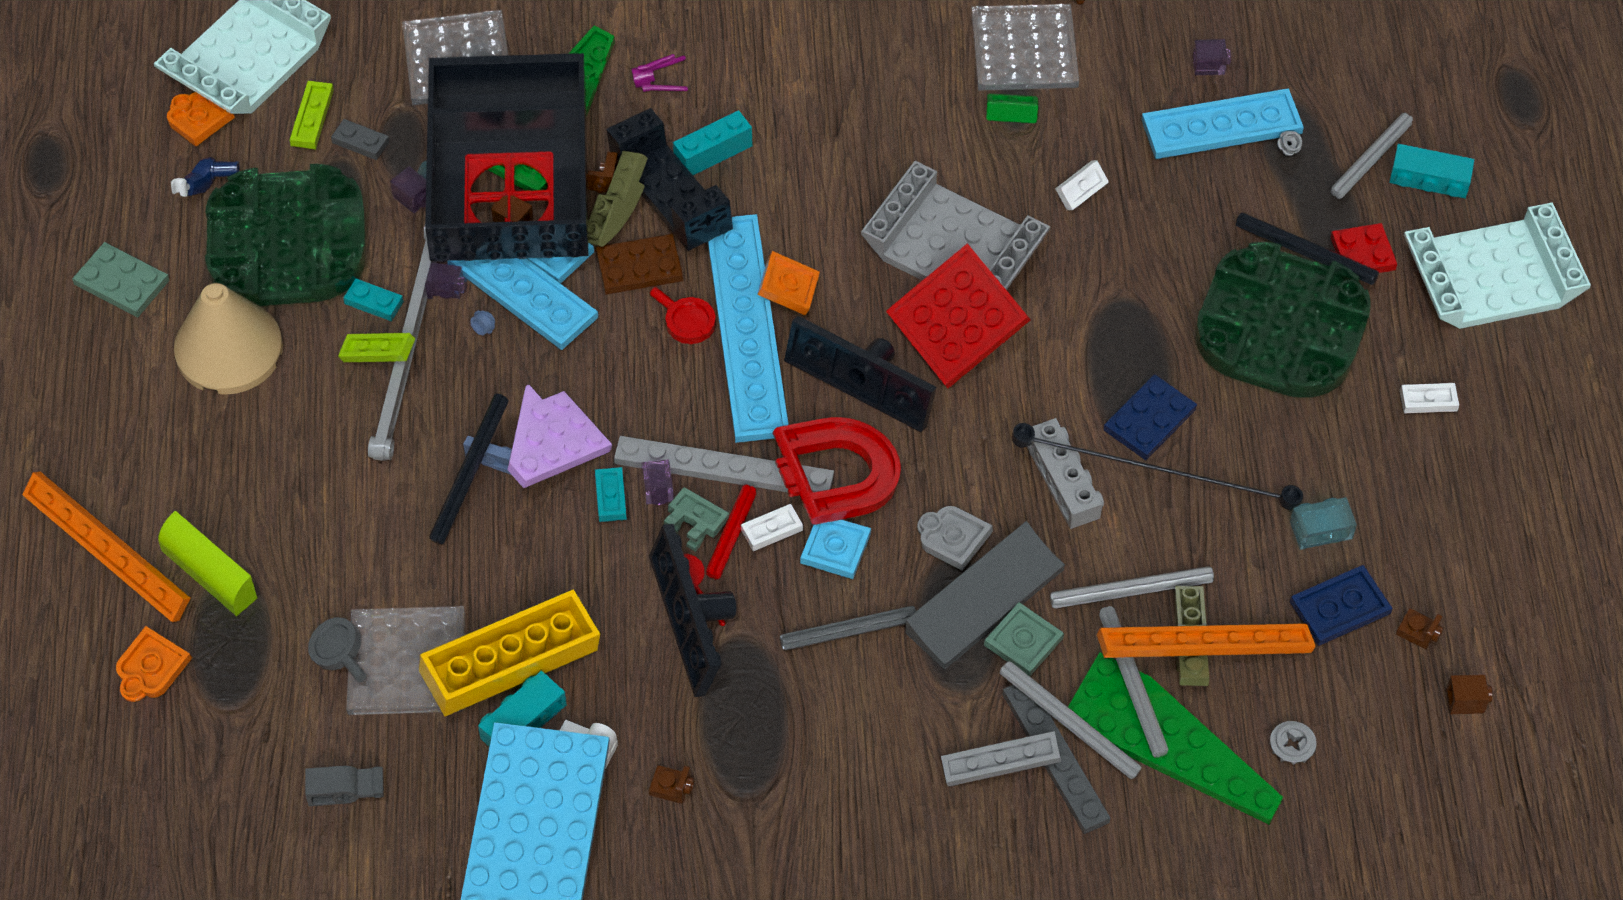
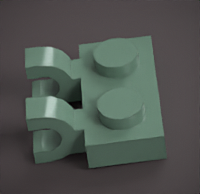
(697, 512)

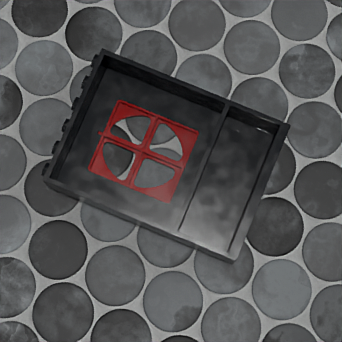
(506, 115)

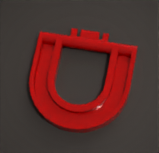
(838, 433)

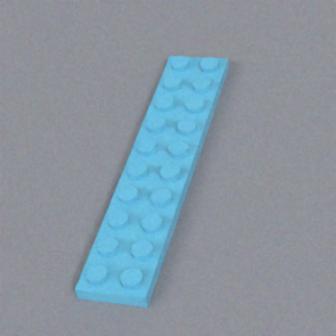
(747, 332)

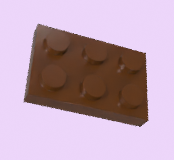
(639, 264)

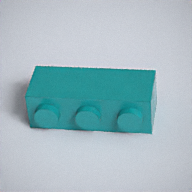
(714, 143)
(1431, 171)
(530, 706)

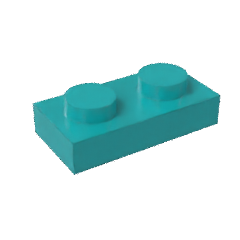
(373, 299)
(610, 494)

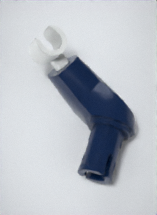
(203, 176)

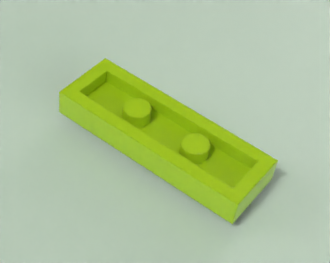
(311, 115)
(376, 347)

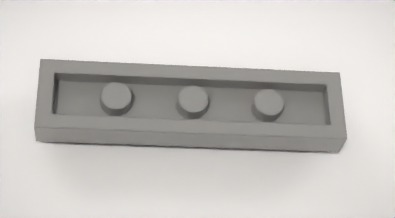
(1001, 758)

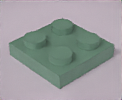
(1024, 639)

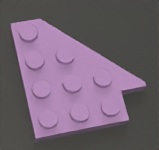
(552, 438)

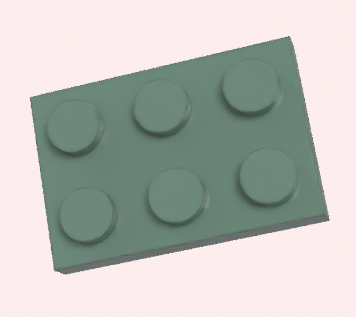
(121, 279)

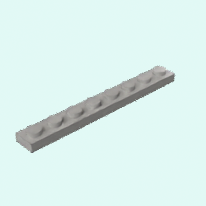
(714, 465)

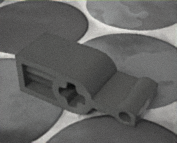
(342, 784)

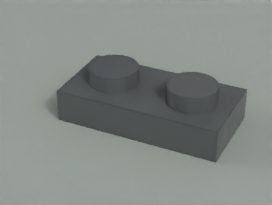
(360, 139)

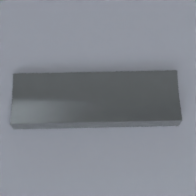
(983, 596)

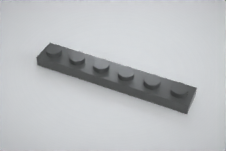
(1067, 774)

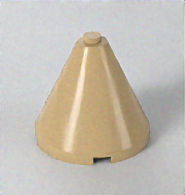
(227, 342)

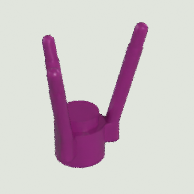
(644, 74)

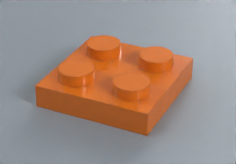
(788, 283)

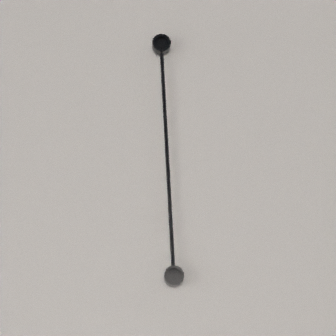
(1024, 435)

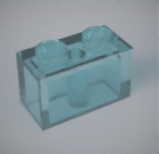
(1323, 522)

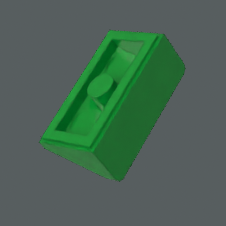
(1012, 108)

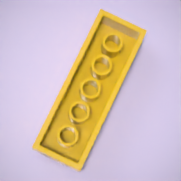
(508, 652)

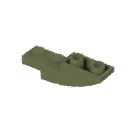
(615, 207)
(1191, 612)

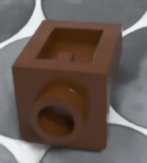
(601, 180)
(1420, 628)
(671, 784)

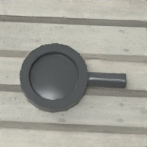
(336, 645)

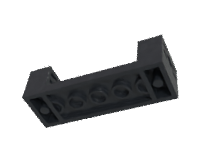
(669, 187)

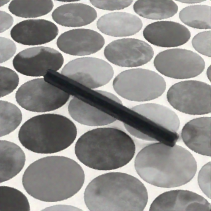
(1304, 246)
(468, 469)

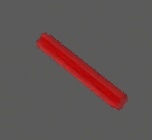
(731, 532)

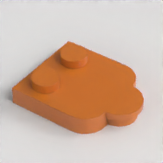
(196, 117)
(150, 666)

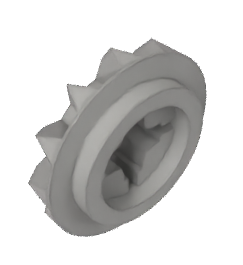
(1296, 732)

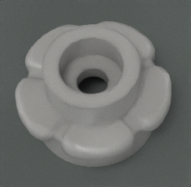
(1294, 138)

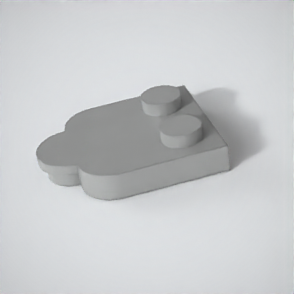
(953, 535)

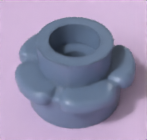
(483, 322)

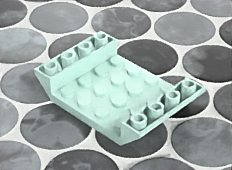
(248, 52)
(1499, 269)

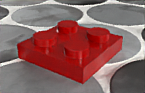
(1366, 245)

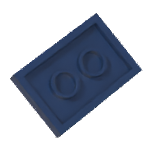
(1150, 417)
(1341, 605)

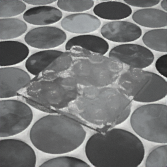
(449, 37)
(1024, 47)
(391, 657)

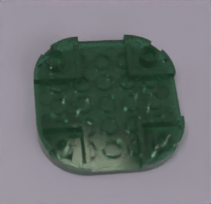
(286, 235)
(1282, 321)

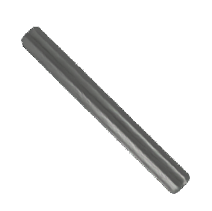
(846, 628)

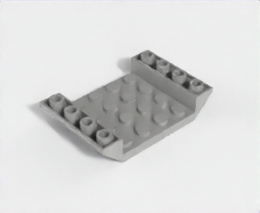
(928, 224)

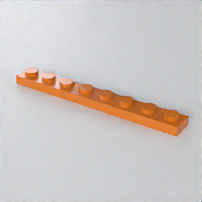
(106, 546)
(1205, 640)

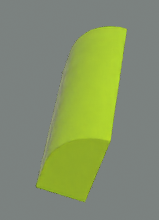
(206, 564)

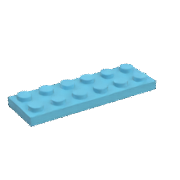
(1221, 123)
(531, 297)

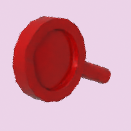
(688, 319)

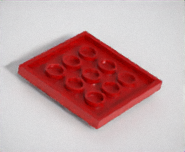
(958, 315)

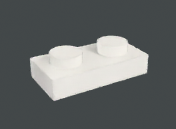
(1082, 185)
(1429, 398)
(771, 527)

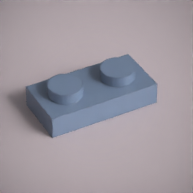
(495, 456)

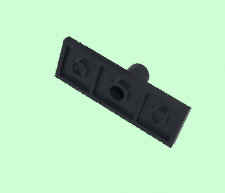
(861, 372)
(689, 610)

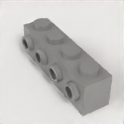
(1065, 476)

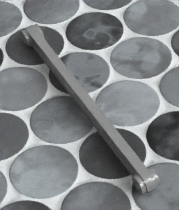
(382, 445)

